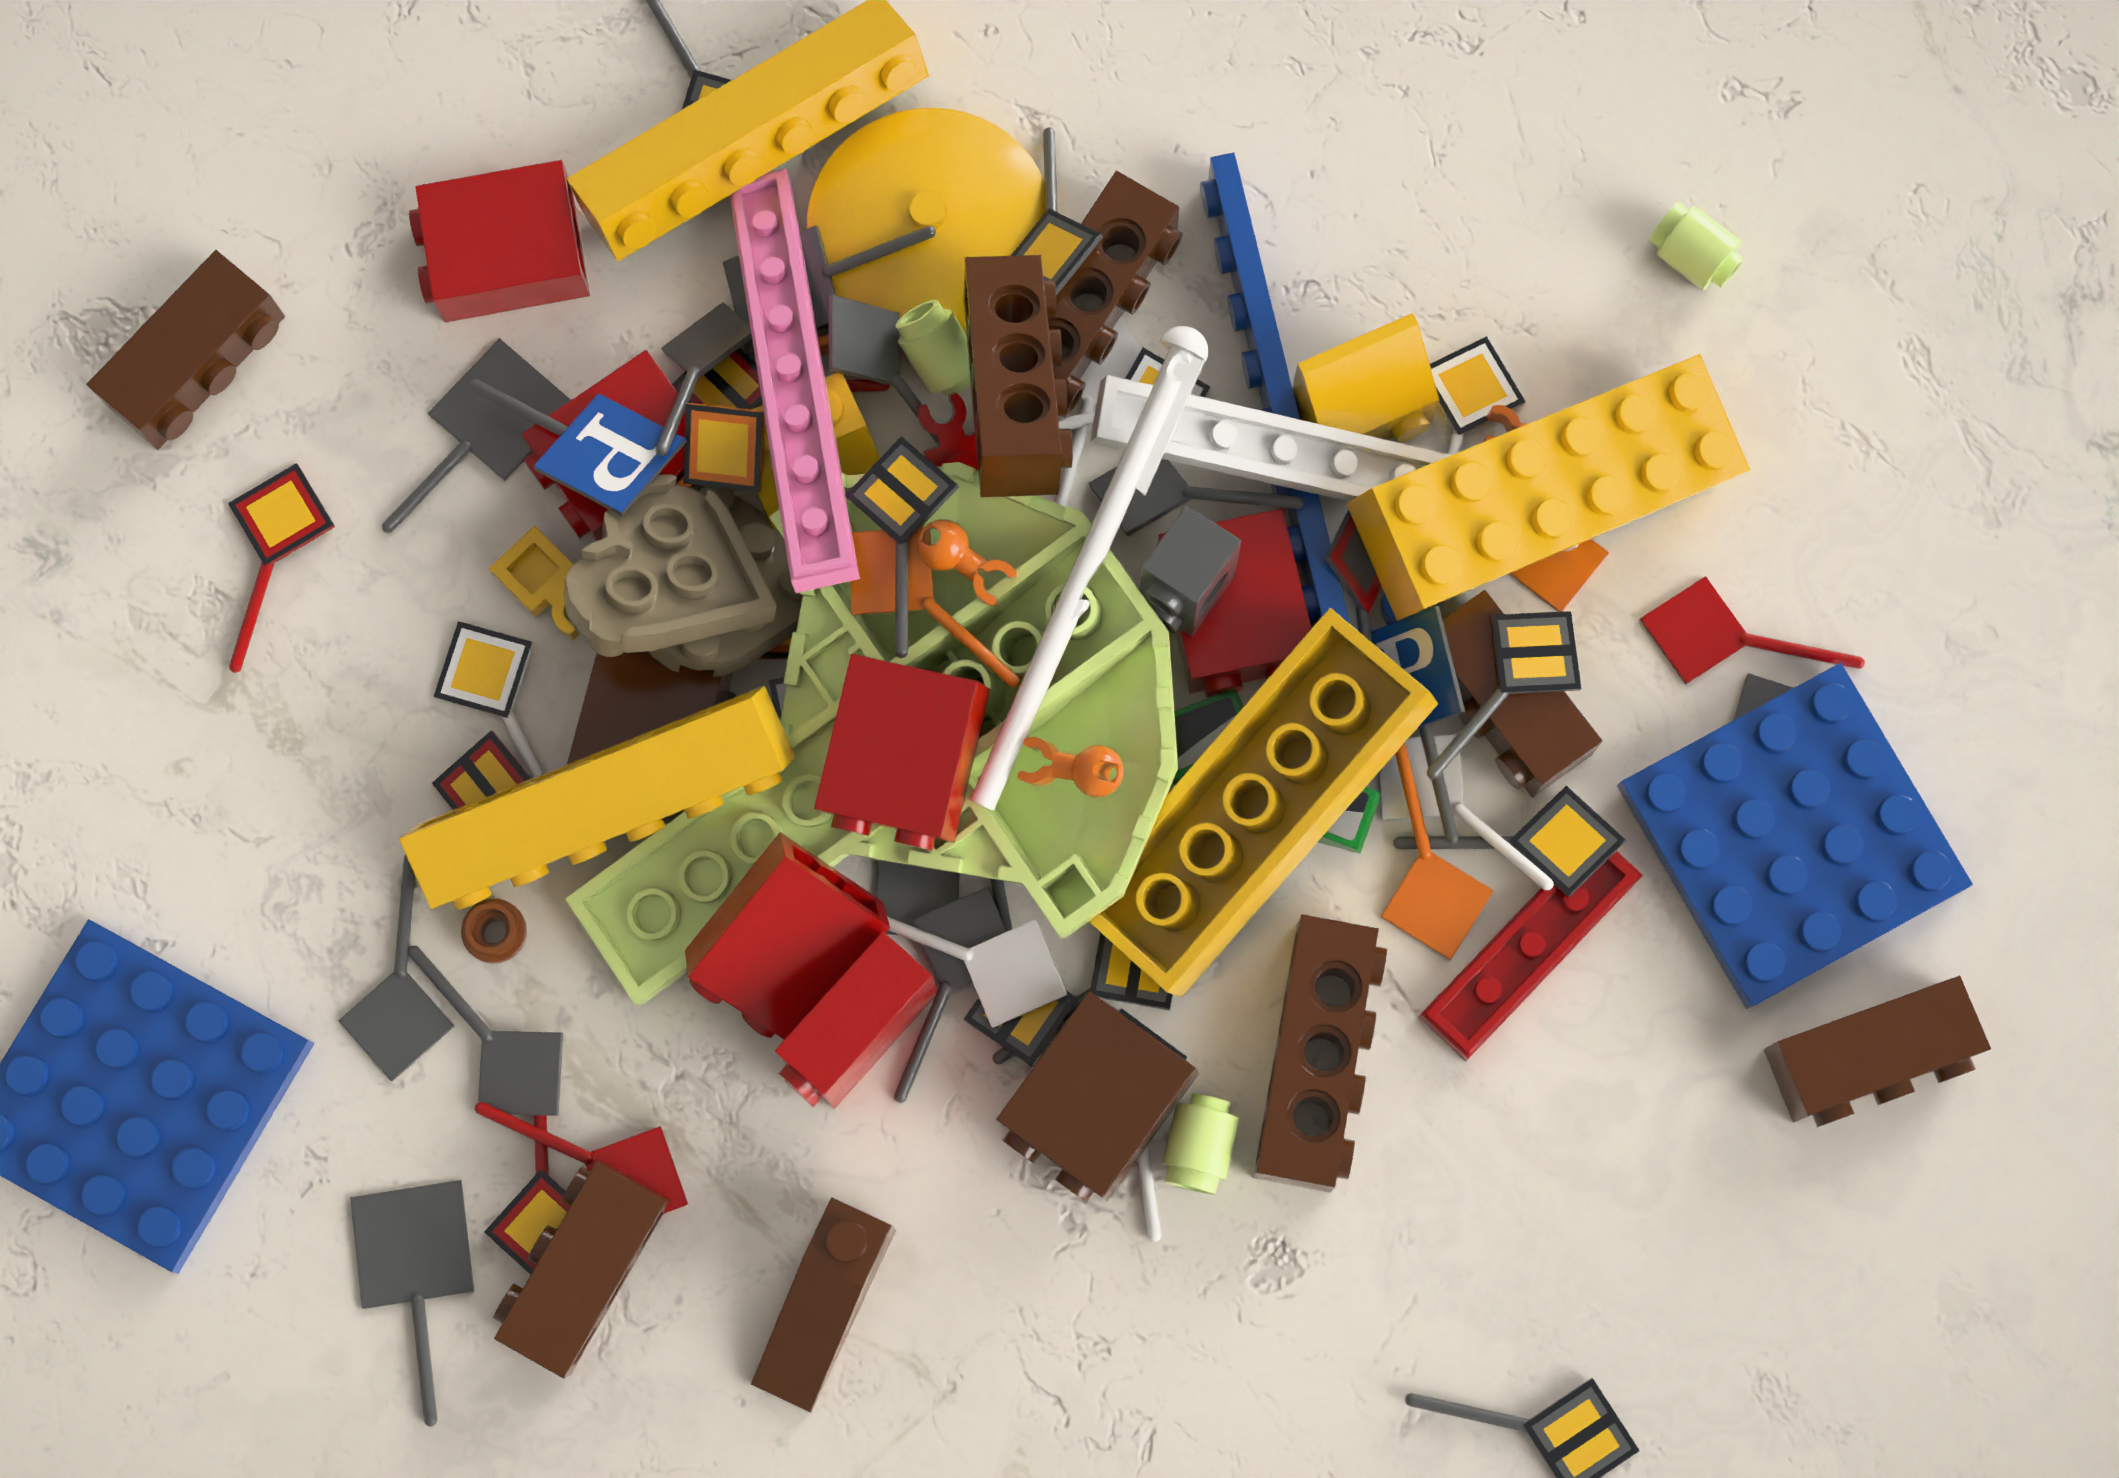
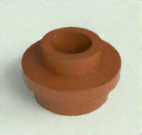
(480, 917)

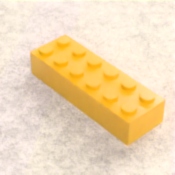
(1547, 486)
(1262, 800)

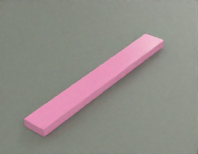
(793, 385)

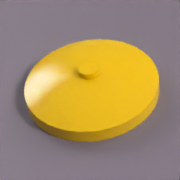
(915, 174)

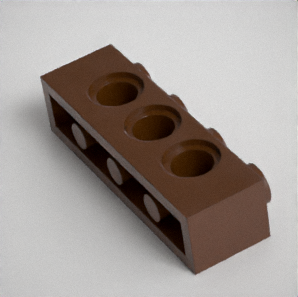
(1125, 216)
(1013, 376)
(1319, 950)

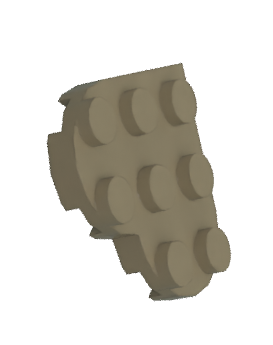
(666, 575)
(741, 647)

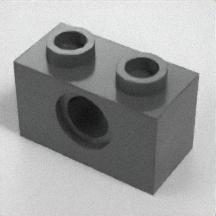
(1189, 570)

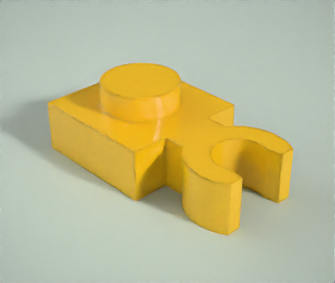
(536, 577)

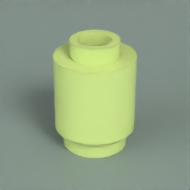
(1697, 246)
(935, 347)
(1200, 1144)

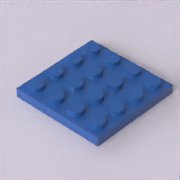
(1794, 835)
(138, 1095)

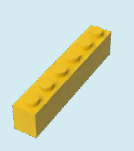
(748, 127)
(599, 798)

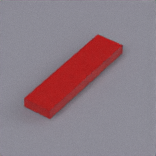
(1523, 957)

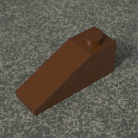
(822, 1303)

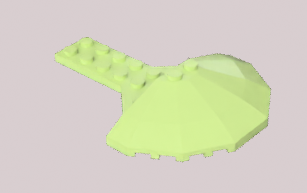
(1052, 838)

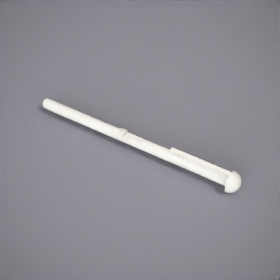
(1134, 472)

